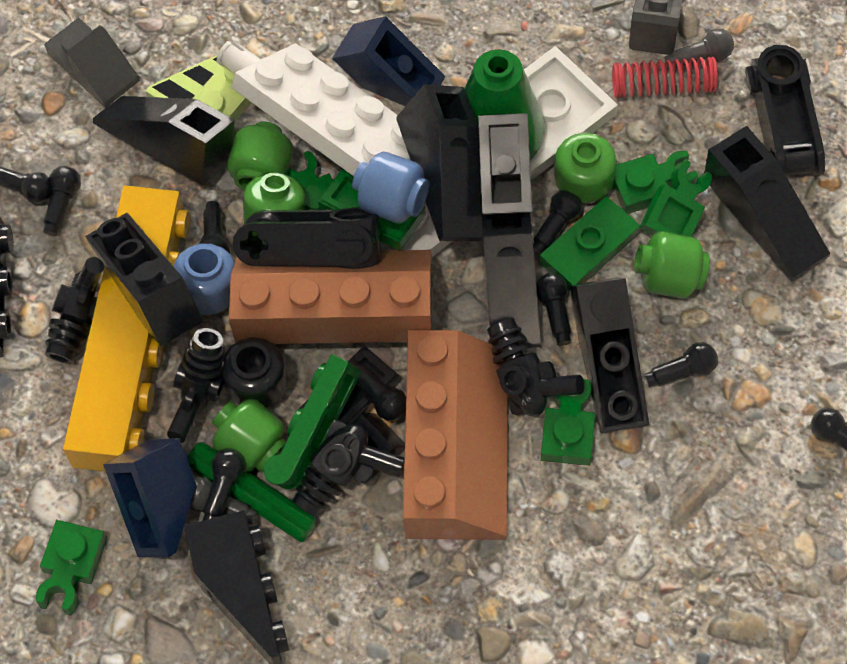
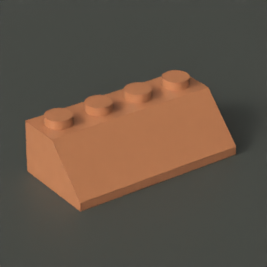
(333, 301)
(454, 439)

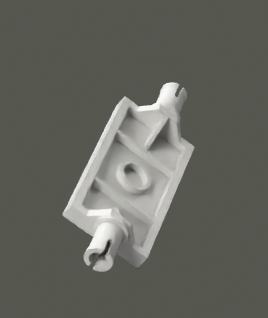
(315, 104)

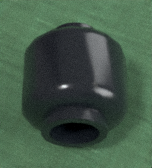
(254, 371)

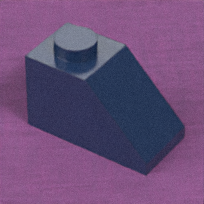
(385, 61)
(153, 494)

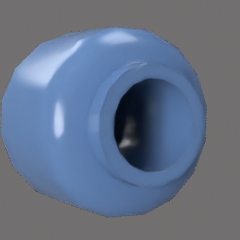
(391, 187)
(207, 276)

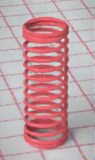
(710, 76)

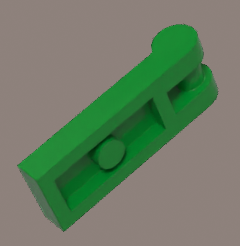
(310, 425)

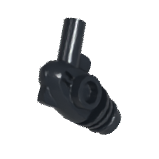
(76, 307)
(523, 375)
(198, 379)
(339, 461)

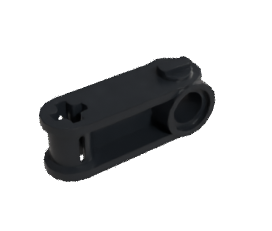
(787, 110)
(310, 238)

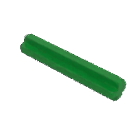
(259, 496)

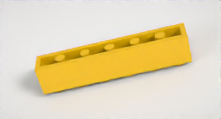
(120, 350)

